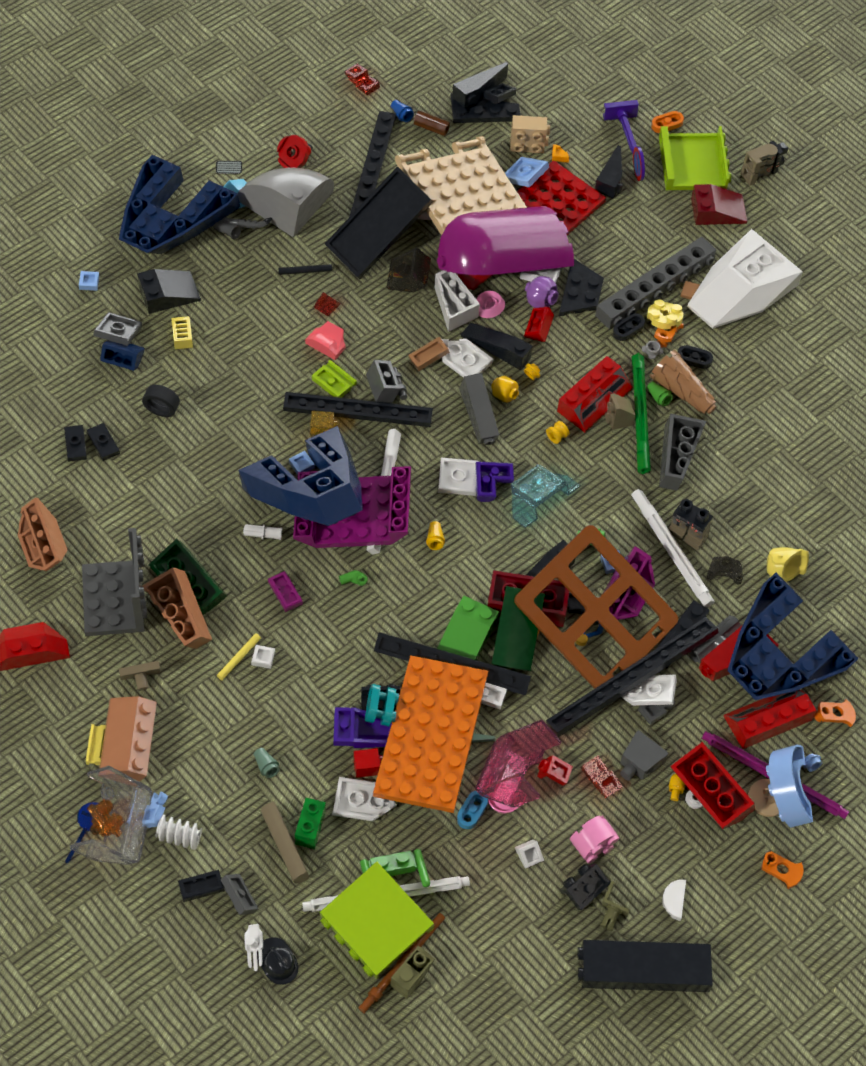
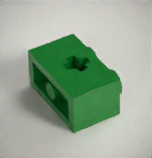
(310, 823)

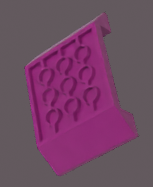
(379, 523)

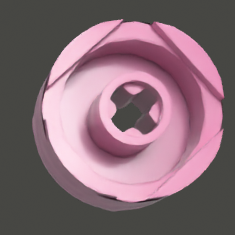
(594, 838)

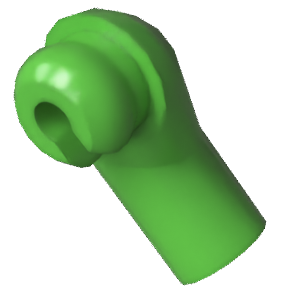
(355, 577)

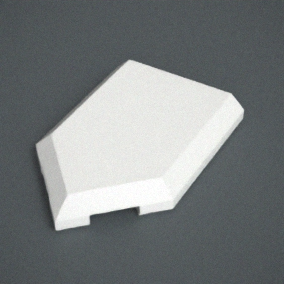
(466, 357)
(653, 691)
(356, 800)

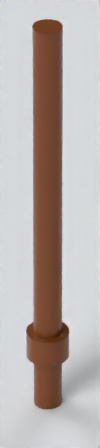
(377, 992)

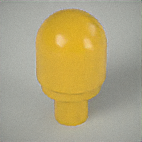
(676, 786)

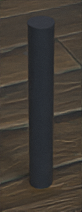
(305, 269)

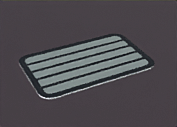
(229, 167)

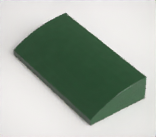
(204, 587)
(515, 634)

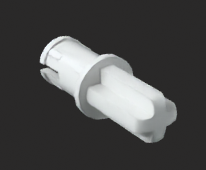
(262, 531)

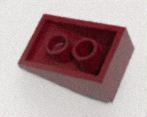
(717, 205)

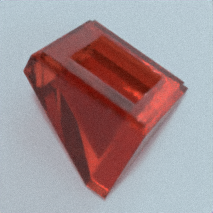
(326, 304)

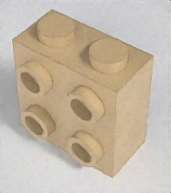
(529, 134)

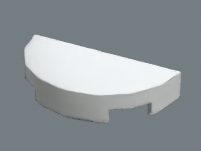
(674, 898)

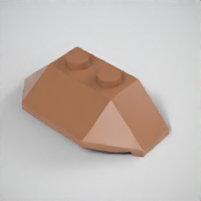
(40, 536)

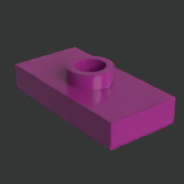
(285, 591)

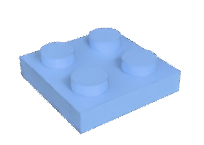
(526, 171)

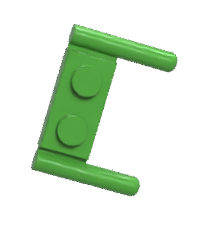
(400, 863)

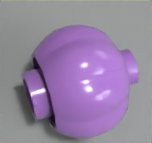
(541, 291)

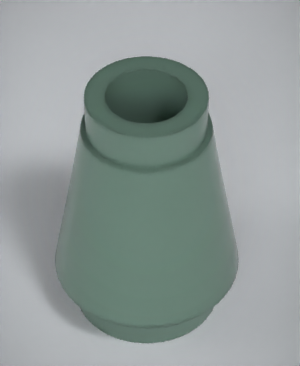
(267, 764)

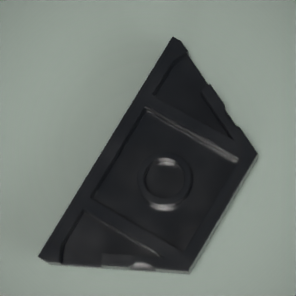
(581, 290)

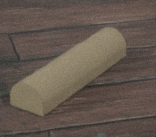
(284, 843)

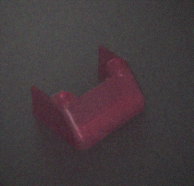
(509, 760)

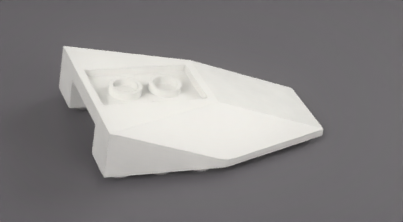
(744, 282)

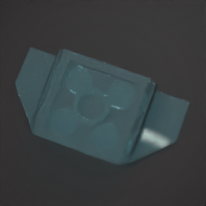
(536, 488)

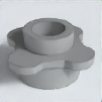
(652, 345)

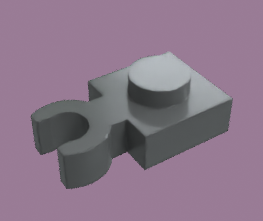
(654, 712)

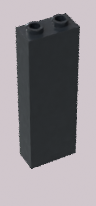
(645, 966)

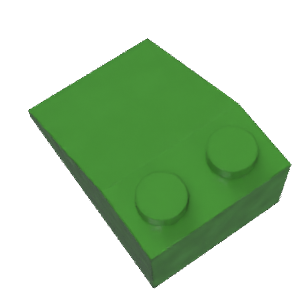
(469, 628)

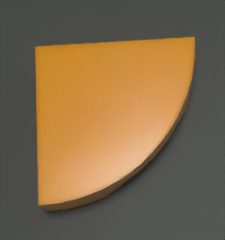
(559, 154)

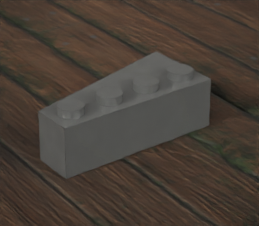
(679, 444)

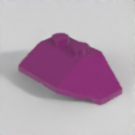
(630, 602)

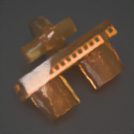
(102, 821)

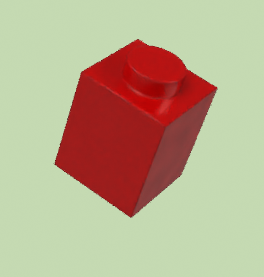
(367, 762)

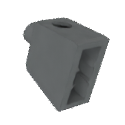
(642, 757)

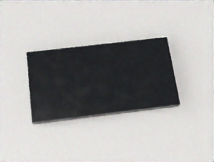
(378, 222)

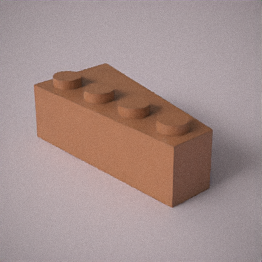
(179, 606)

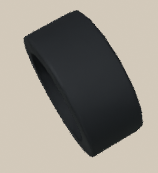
(160, 400)

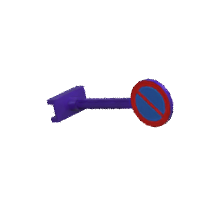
(623, 111)

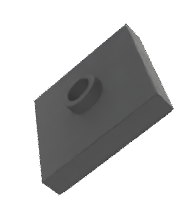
(117, 329)

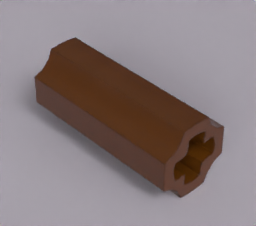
(431, 123)

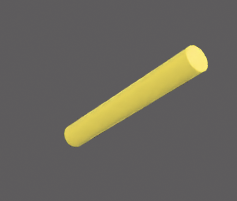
(239, 656)

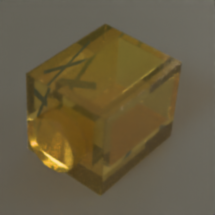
(321, 422)

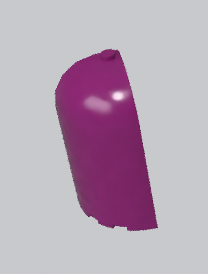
(505, 242)

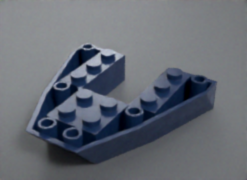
(157, 230)
(320, 497)
(763, 667)

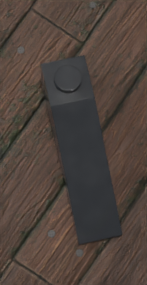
(472, 89)
(502, 345)

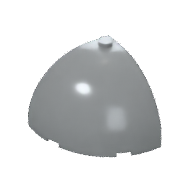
(287, 196)

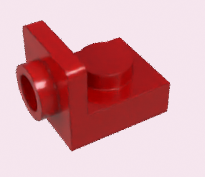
(555, 769)

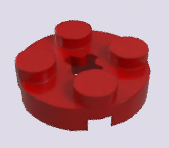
(301, 149)

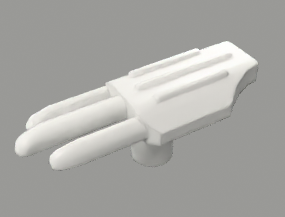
(254, 944)

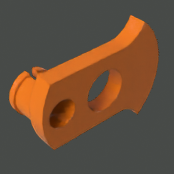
(666, 336)
(826, 714)
(794, 873)

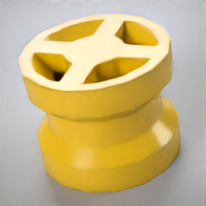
(557, 432)

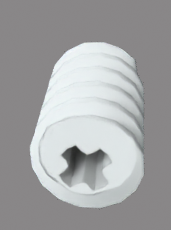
(178, 833)

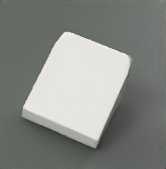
(529, 853)

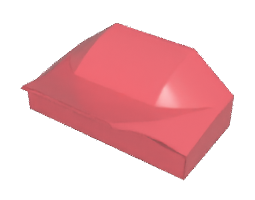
(327, 340)

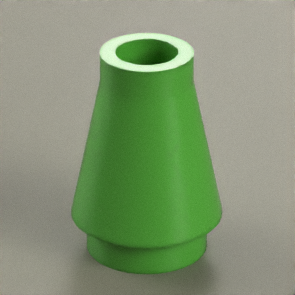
(660, 394)

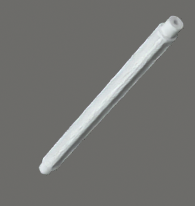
(411, 889)

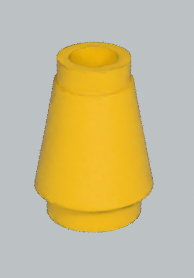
(435, 536)

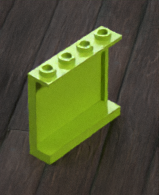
(694, 159)
(375, 920)

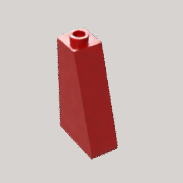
(717, 661)

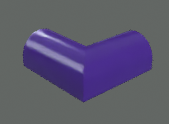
(488, 475)

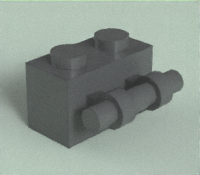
(385, 382)

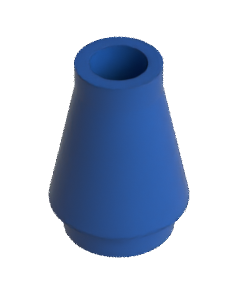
(402, 111)

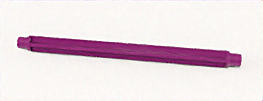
(760, 766)

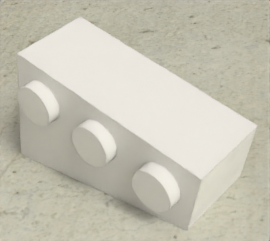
(455, 300)

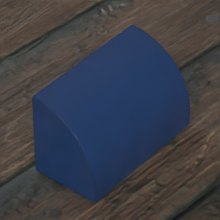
(122, 355)

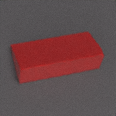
(539, 324)

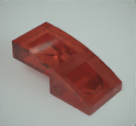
(359, 77)
(600, 777)

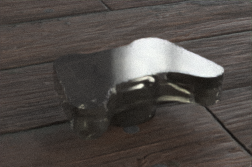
(726, 567)

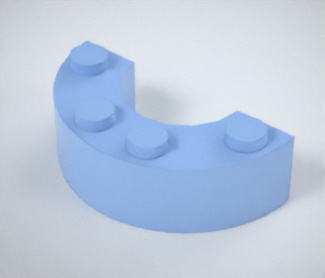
(787, 787)

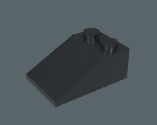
(167, 289)

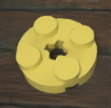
(672, 312)

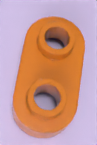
(671, 119)

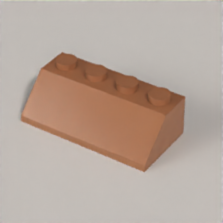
(129, 735)

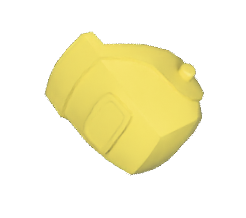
(787, 562)

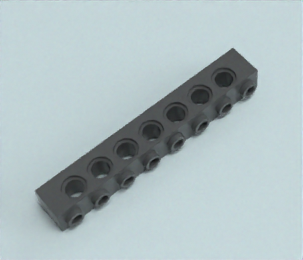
(656, 282)

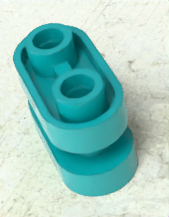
(389, 699)

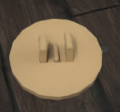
(764, 802)

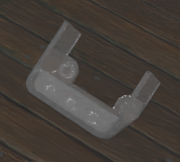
(132, 803)

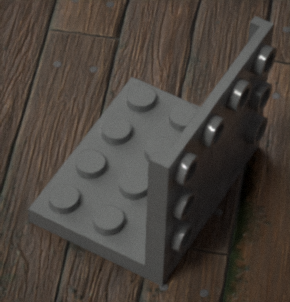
(115, 594)

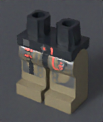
(763, 161)
(691, 520)

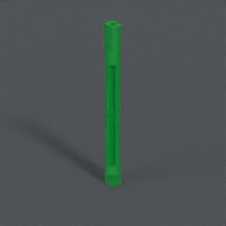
(642, 445)

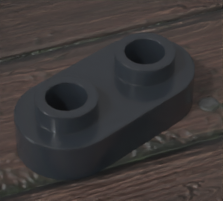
(627, 328)
(696, 356)

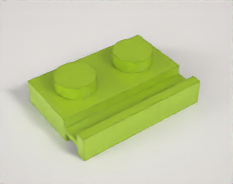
(334, 379)

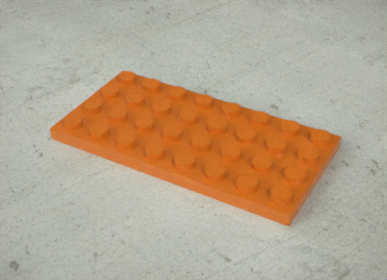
(431, 734)

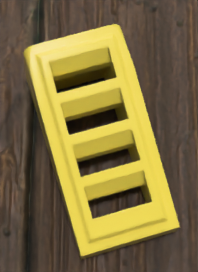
(186, 342)

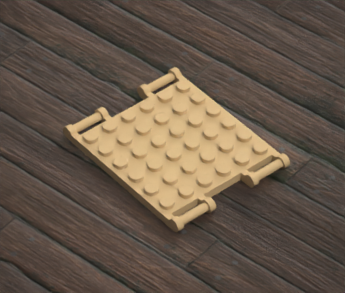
(461, 182)

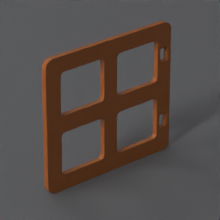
(595, 607)

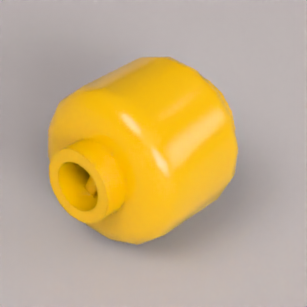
(505, 389)

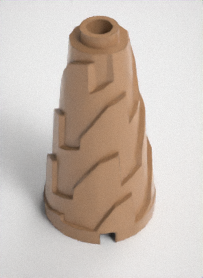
(679, 379)

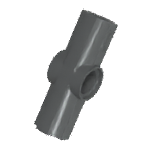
(725, 629)

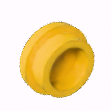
(532, 371)

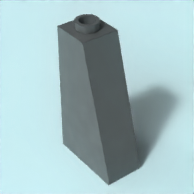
(479, 408)

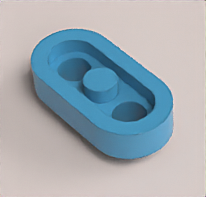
(471, 811)

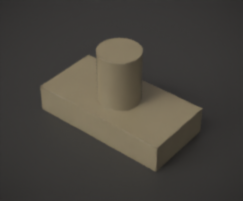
(140, 673)

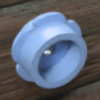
(812, 762)

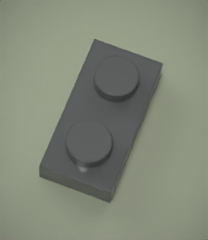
(239, 894)

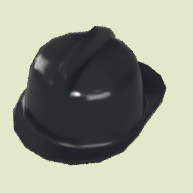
(278, 961)

